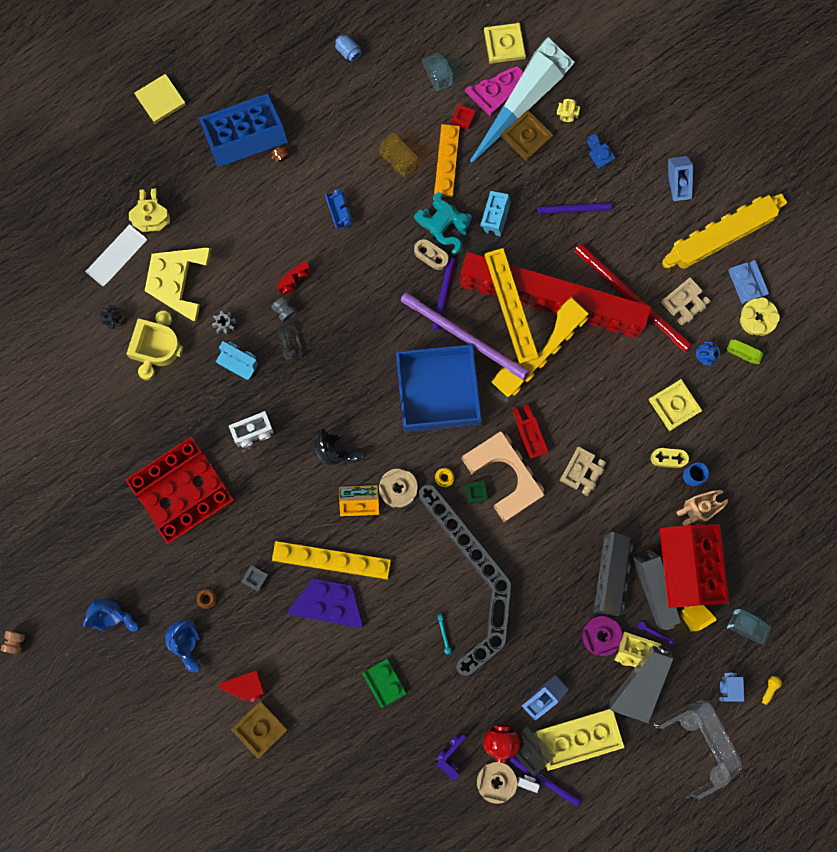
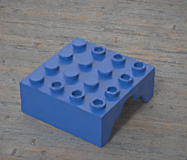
(438, 388)

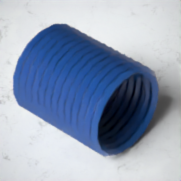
(703, 469)

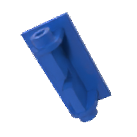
(340, 215)

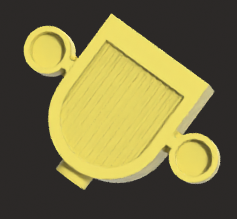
(154, 344)

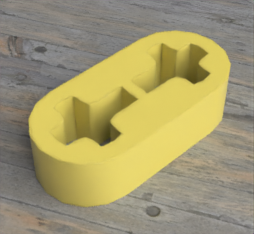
(669, 462)

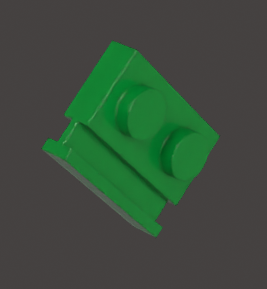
(384, 683)

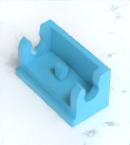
(496, 212)

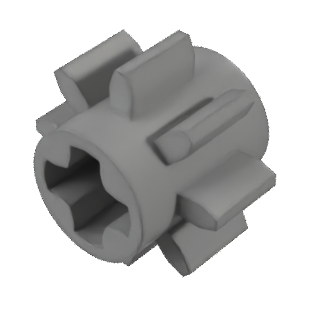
(218, 323)

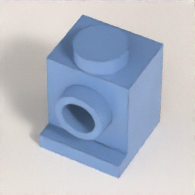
(732, 688)

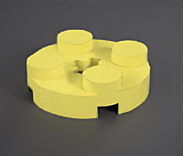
(759, 327)

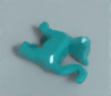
(442, 219)

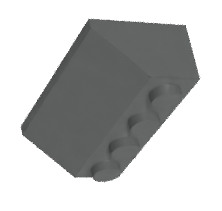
(612, 574)

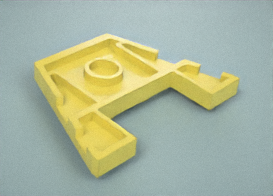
(168, 278)

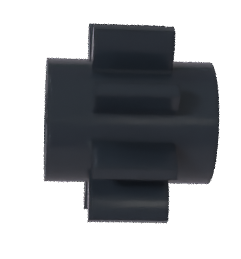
(111, 316)

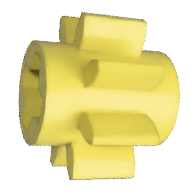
(568, 110)

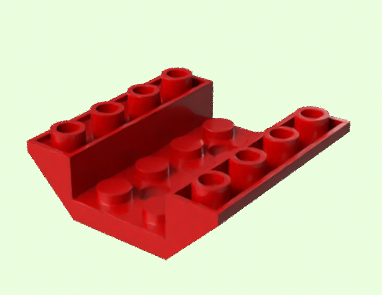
(173, 478)
(691, 566)

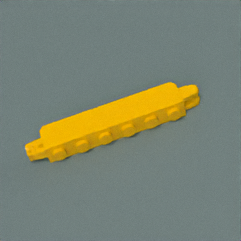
(725, 232)

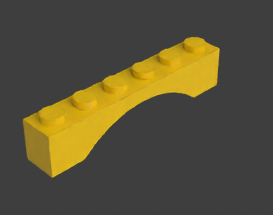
(568, 317)

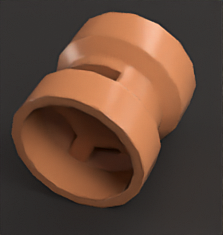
(12, 644)

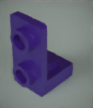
(450, 768)

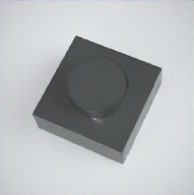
(254, 578)

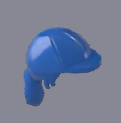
(107, 613)
(181, 640)

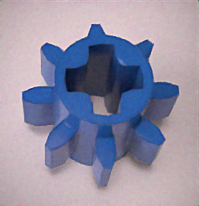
(708, 353)

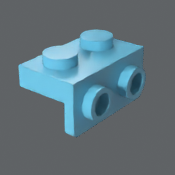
(237, 361)

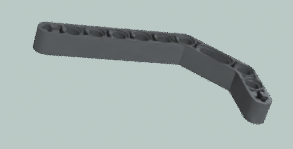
(479, 565)

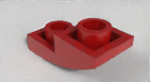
(288, 283)

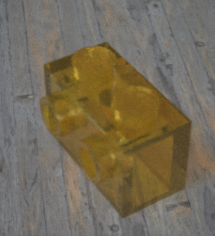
(398, 154)

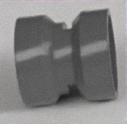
(284, 309)

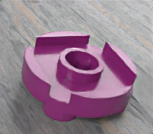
(611, 642)

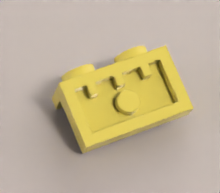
(633, 649)

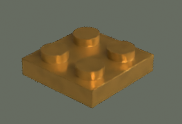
(527, 135)
(259, 729)

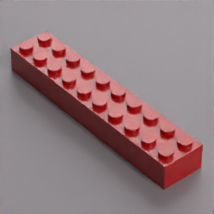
(551, 293)

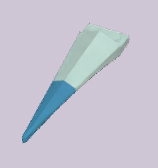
(541, 74)

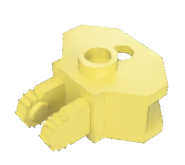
(149, 213)

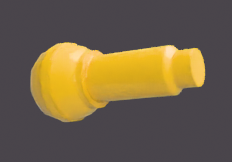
(773, 684)

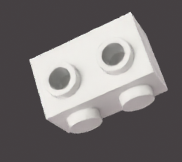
(251, 429)

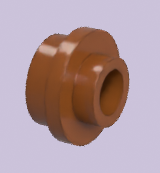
(279, 154)
(202, 594)

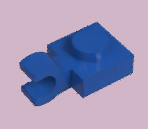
(601, 153)

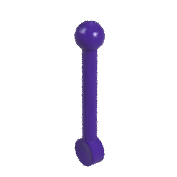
(641, 625)

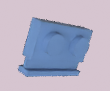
(748, 281)

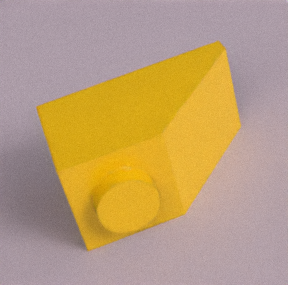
(697, 617)

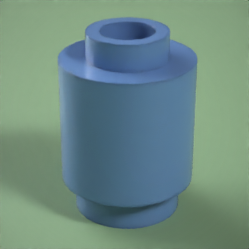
(348, 48)

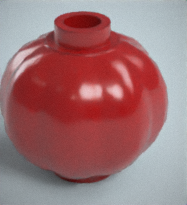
(501, 742)

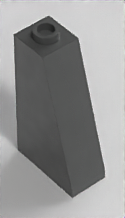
(652, 578)
(642, 687)

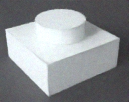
(528, 783)

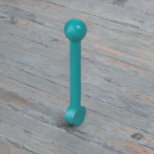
(447, 650)

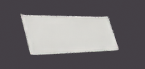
(116, 255)

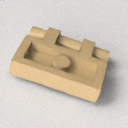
(681, 296)
(577, 468)

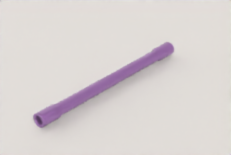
(513, 367)

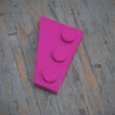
(494, 92)

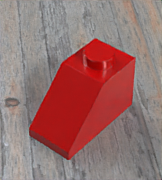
(245, 686)

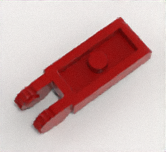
(530, 433)

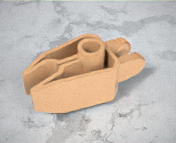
(700, 509)

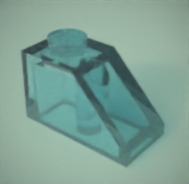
(438, 71)
(749, 626)

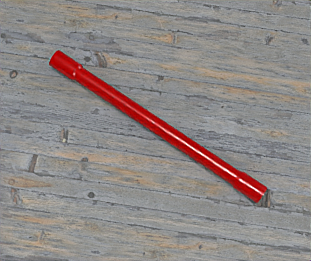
(589, 257)

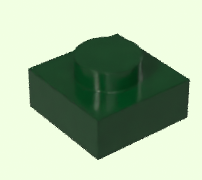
(476, 492)

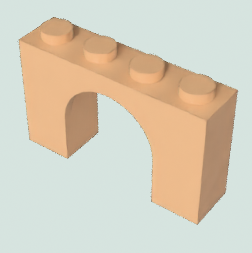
(499, 450)

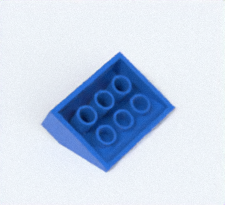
(243, 130)

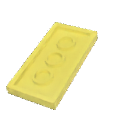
(581, 738)

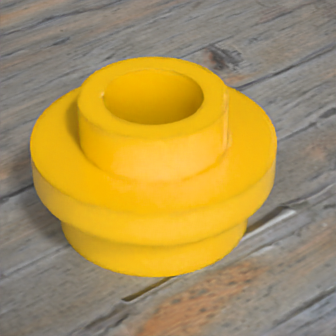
(444, 471)

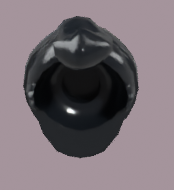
(332, 452)

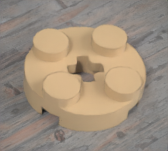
(387, 485)
(504, 791)

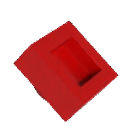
(463, 116)

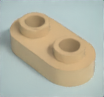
(431, 255)

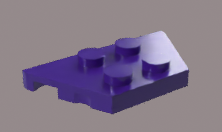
(328, 603)

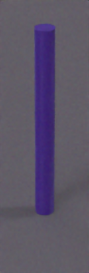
(573, 208)
(444, 290)
(547, 782)

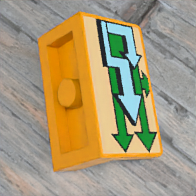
(358, 500)

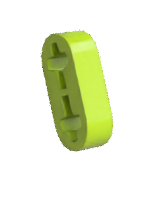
(745, 351)

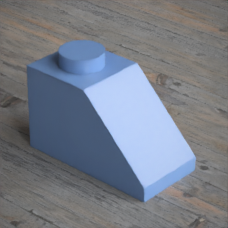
(680, 178)
(545, 697)

